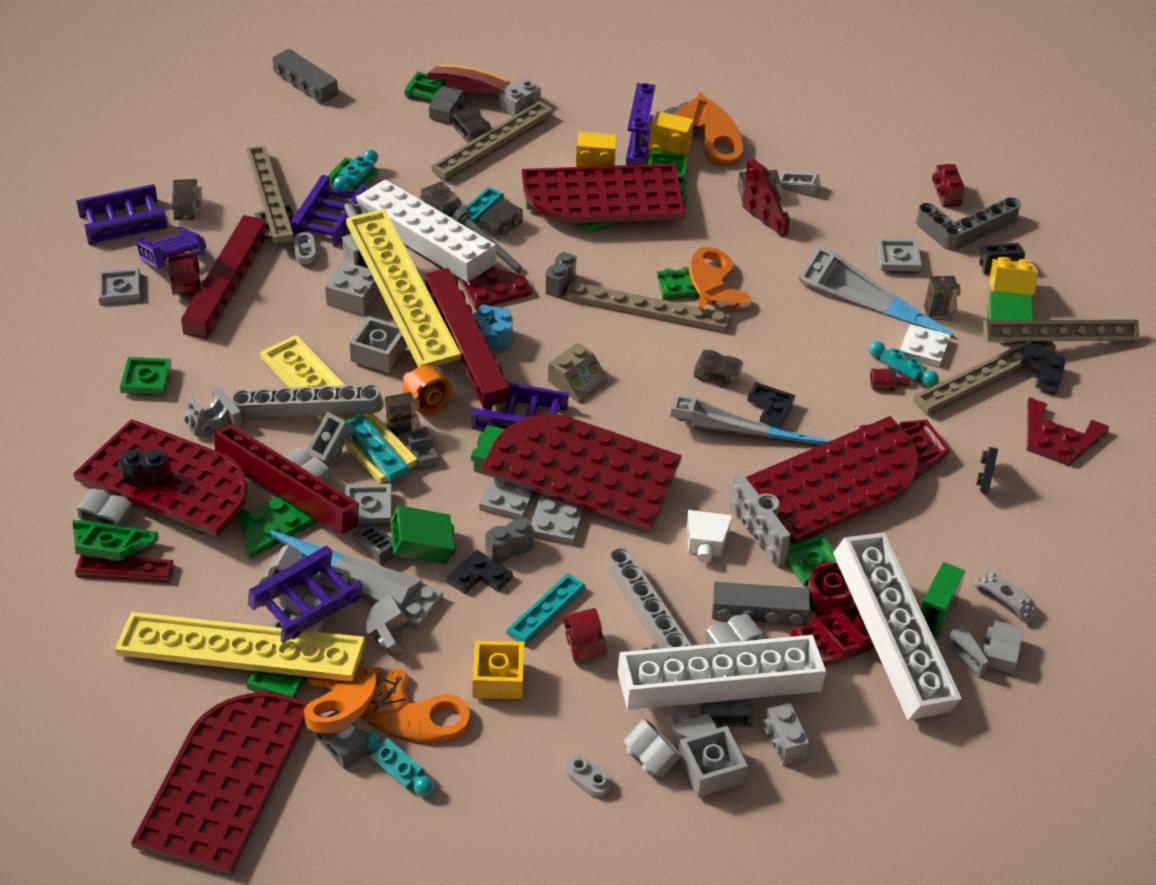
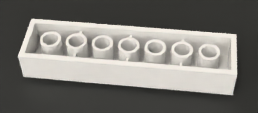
(431, 231)
(896, 626)
(720, 672)

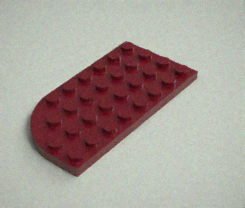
(605, 193)
(585, 467)
(840, 478)
(202, 492)
(221, 781)

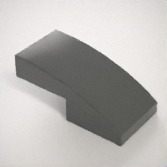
(422, 447)

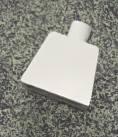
(707, 534)

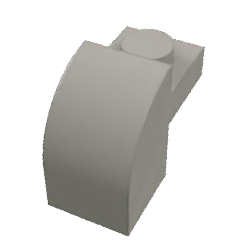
(383, 620)
(685, 727)

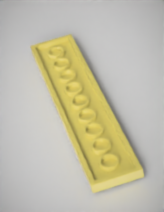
(403, 289)
(302, 368)
(240, 646)

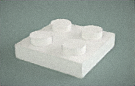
(925, 345)

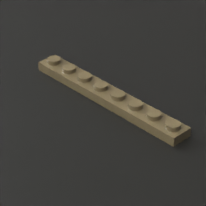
(491, 140)
(269, 194)
(648, 307)
(1060, 330)
(974, 378)

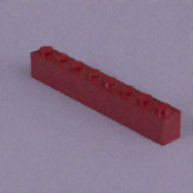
(224, 277)
(465, 330)
(289, 480)

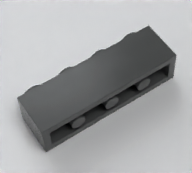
(305, 75)
(761, 603)

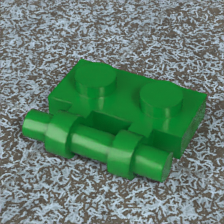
(676, 288)

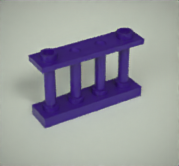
(640, 124)
(317, 199)
(123, 226)
(157, 252)
(524, 394)
(302, 573)

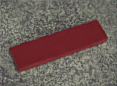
(127, 569)

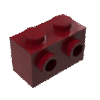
(948, 185)

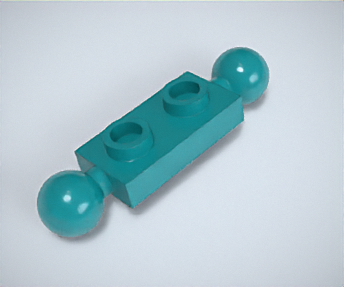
(355, 170)
(908, 366)
(399, 765)

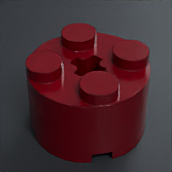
(184, 273)
(828, 589)
(585, 635)

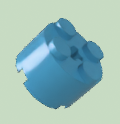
(496, 325)

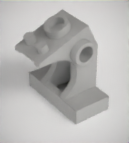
(222, 409)

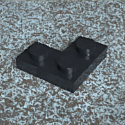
(1049, 366)
(776, 403)
(988, 458)
(479, 568)

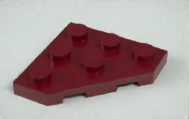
(763, 199)
(495, 287)

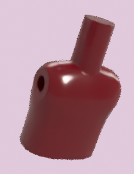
(886, 379)

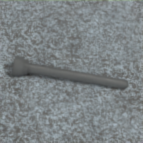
(463, 217)

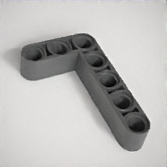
(973, 227)

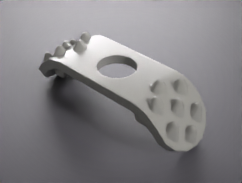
(1019, 601)

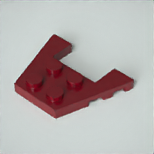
(1055, 440)
(928, 444)

